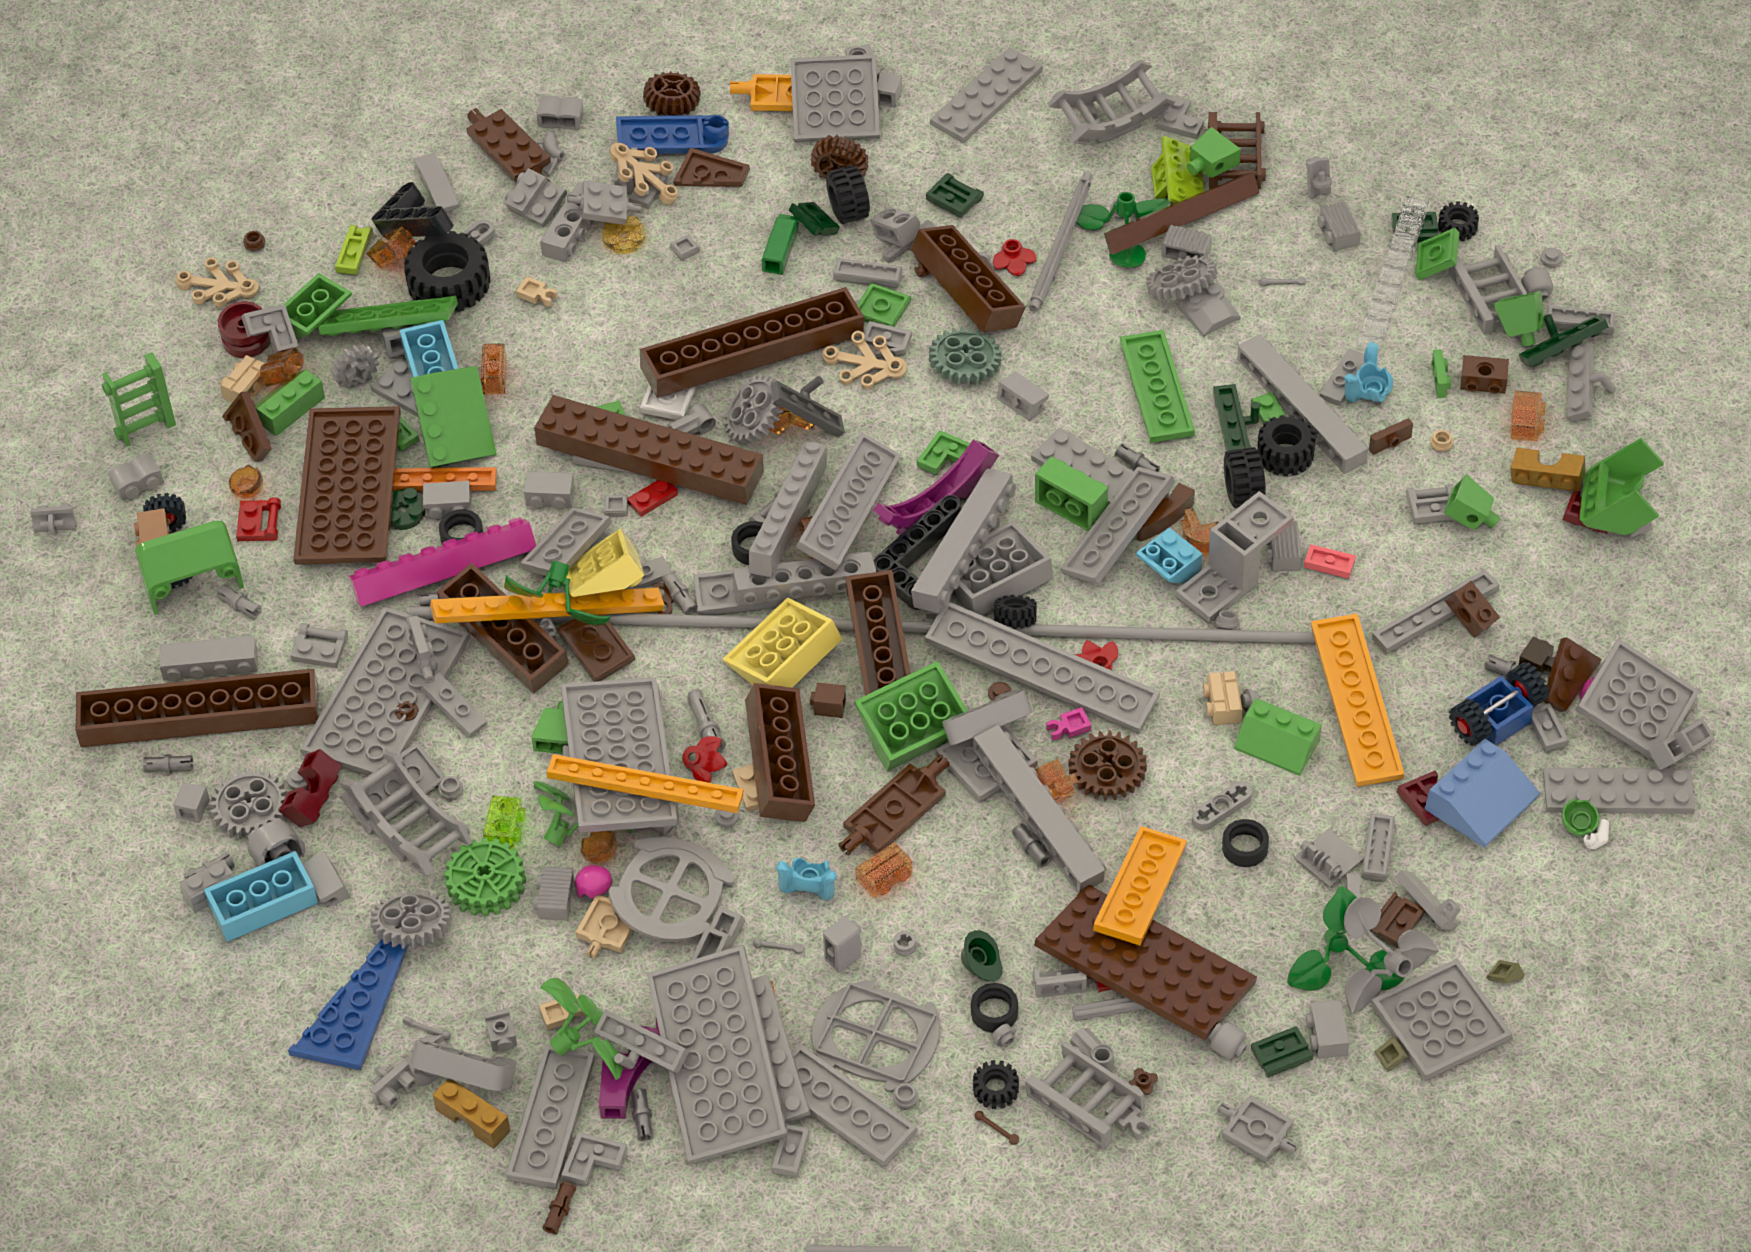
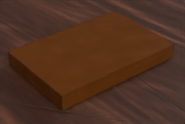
(596, 647)

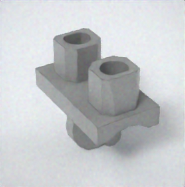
(1318, 176)
(53, 518)
(390, 1081)

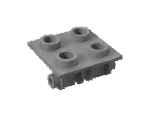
(1328, 857)

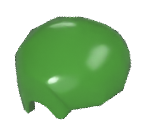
(1580, 817)

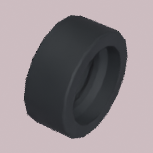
(458, 517)
(742, 532)
(1243, 858)
(991, 991)

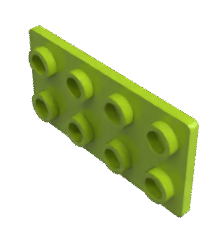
(1171, 172)

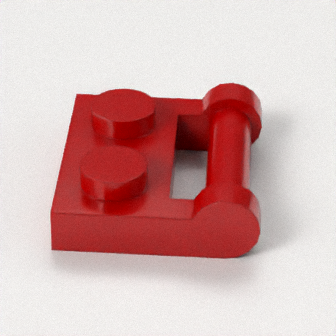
(251, 518)

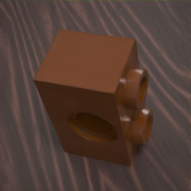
(1484, 374)
(1472, 609)

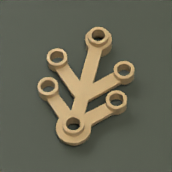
(623, 155)
(243, 287)
(867, 361)

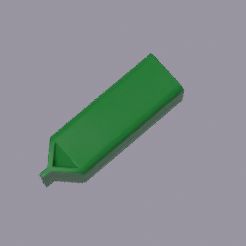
(780, 244)

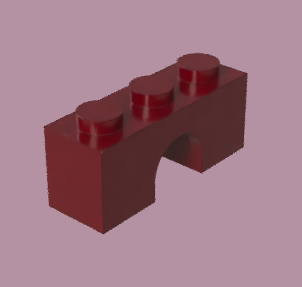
(320, 774)

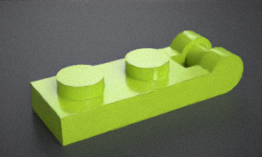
(353, 249)

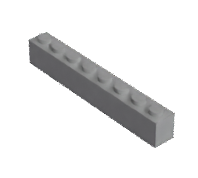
(1301, 401)
(787, 509)
(963, 541)
(1039, 809)

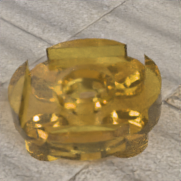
(634, 238)

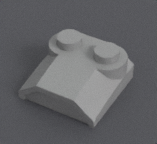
(1208, 309)

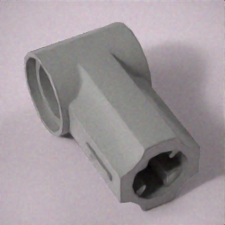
(696, 420)
(1093, 1048)

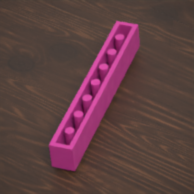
(442, 562)

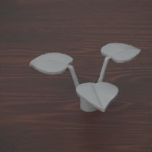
(1412, 952)

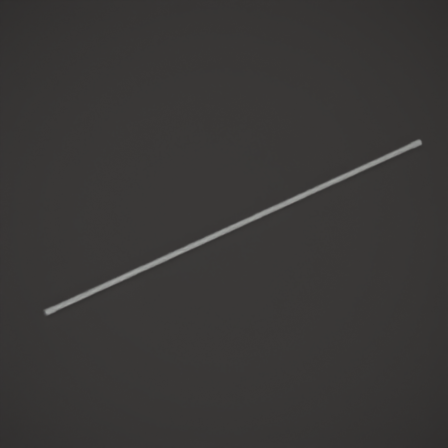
(924, 626)

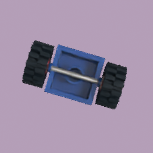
(1500, 706)

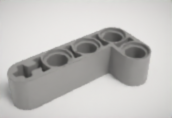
(999, 712)
(469, 1068)

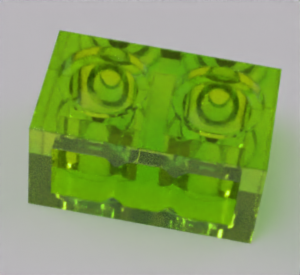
(500, 822)

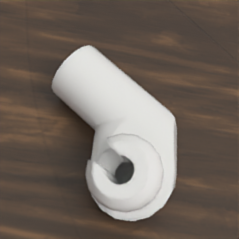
(1600, 837)

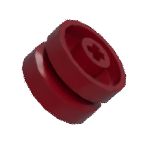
(234, 334)

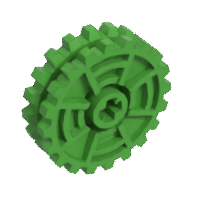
(485, 877)

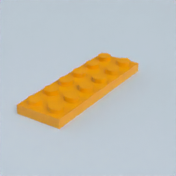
(1140, 885)

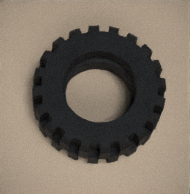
(443, 252)

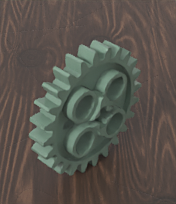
(965, 356)

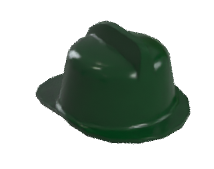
(981, 956)

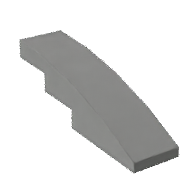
(436, 182)

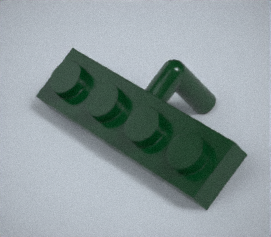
(1560, 341)
(1231, 416)

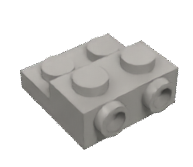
(535, 197)

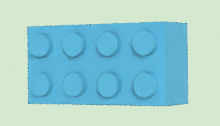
(428, 349)
(261, 896)

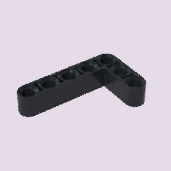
(406, 211)
(913, 548)

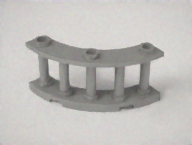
(1117, 126)
(391, 832)

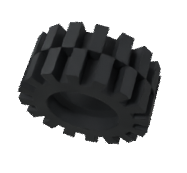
(1461, 212)
(1015, 611)
(995, 1071)

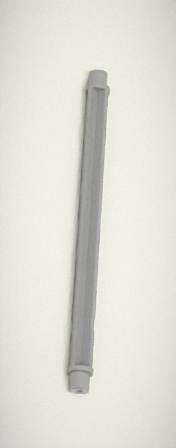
(1060, 241)

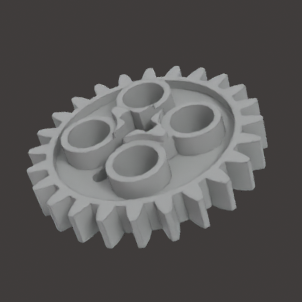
(1181, 278)
(751, 410)
(247, 797)
(410, 918)

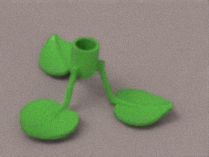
(558, 828)
(569, 1037)

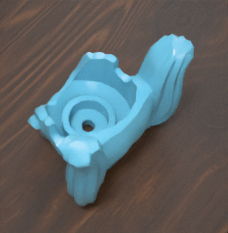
(1369, 380)
(807, 877)

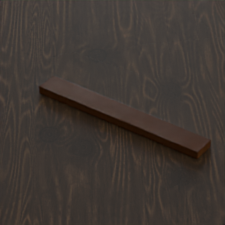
(1181, 213)

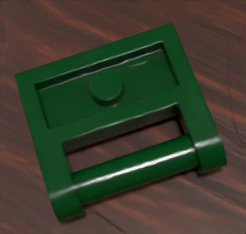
(951, 199)

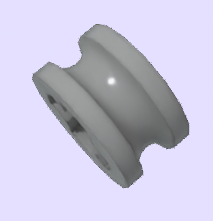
(910, 939)

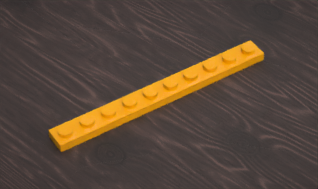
(551, 605)

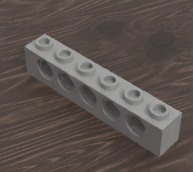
(799, 579)

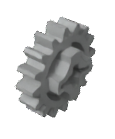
(354, 366)

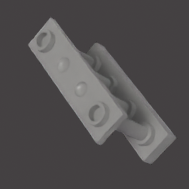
(1469, 287)
(1079, 1116)

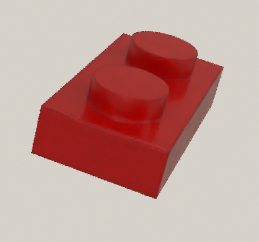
(652, 497)

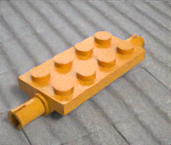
(767, 92)

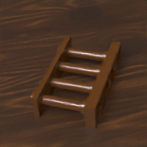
(1257, 127)

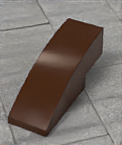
(1167, 512)

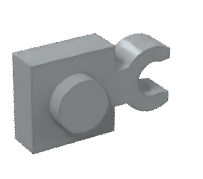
(1130, 1119)

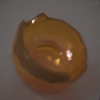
(246, 482)
(599, 847)

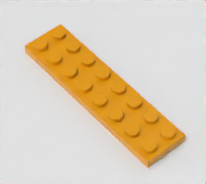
(1357, 700)

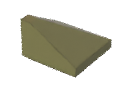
(1505, 972)
(1391, 1053)

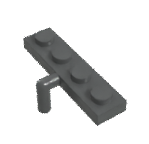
(806, 408)

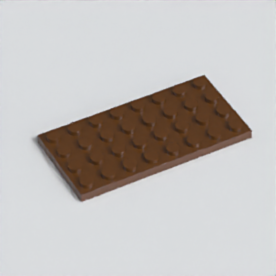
(347, 485)
(1162, 974)

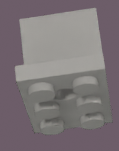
(1234, 556)

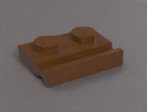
(1396, 918)

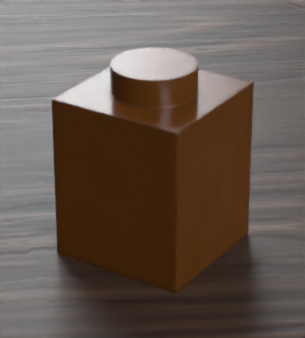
(829, 700)

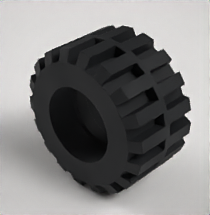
(848, 194)
(1286, 431)
(1243, 475)

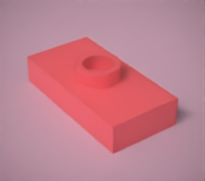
(1329, 561)

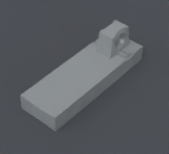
(1442, 914)

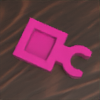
(1071, 722)

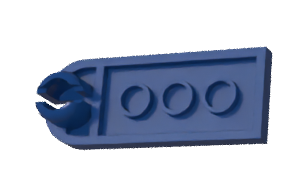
(673, 133)

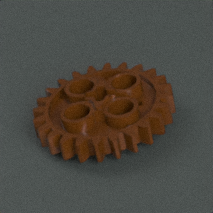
(1108, 765)

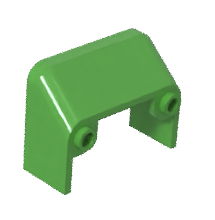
(1612, 488)
(184, 556)

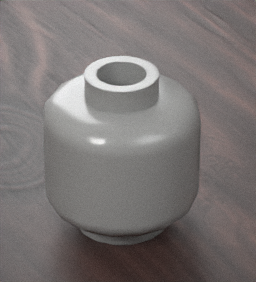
(1536, 280)
(1228, 1040)

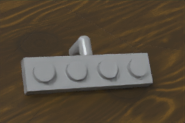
(1581, 382)
(640, 1042)

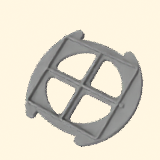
(688, 853)
(920, 1051)

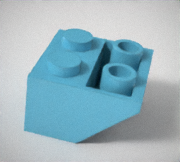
(1172, 557)

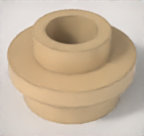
(1445, 437)

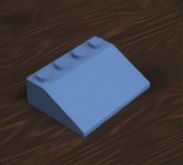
(1482, 794)

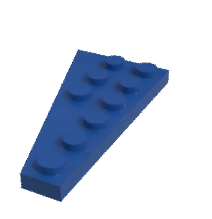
(353, 1014)

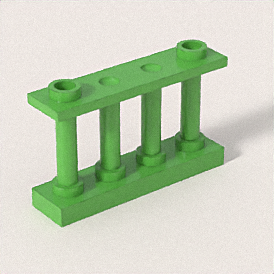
(159, 400)

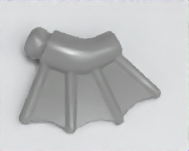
(550, 146)

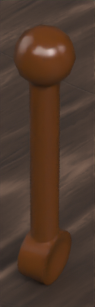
(1013, 1138)

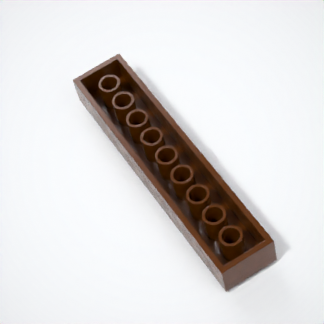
(751, 342)
(649, 449)
(197, 707)

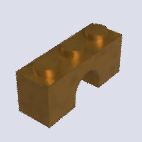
(1565, 474)
(485, 1120)

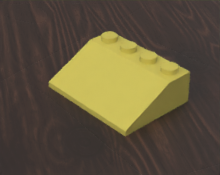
(606, 567)
(784, 646)

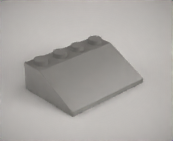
(1004, 566)

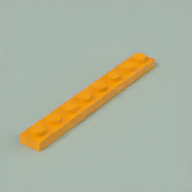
(645, 783)

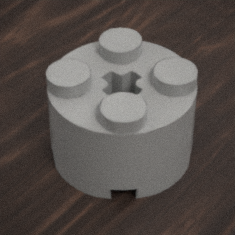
(273, 842)

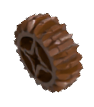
(671, 94)
(838, 153)

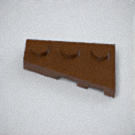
(710, 170)
(248, 425)
(1569, 673)

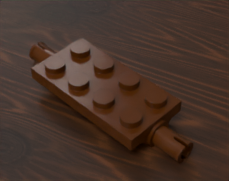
(507, 143)
(895, 807)

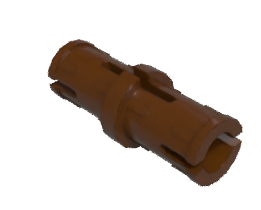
(559, 1208)

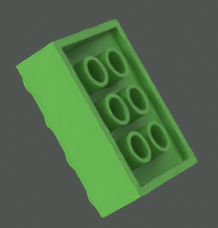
(452, 416)
(909, 715)

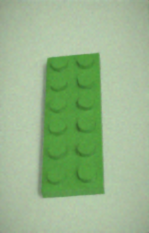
(388, 315)
(1157, 386)

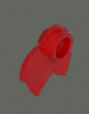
(1013, 257)
(1101, 656)
(707, 758)

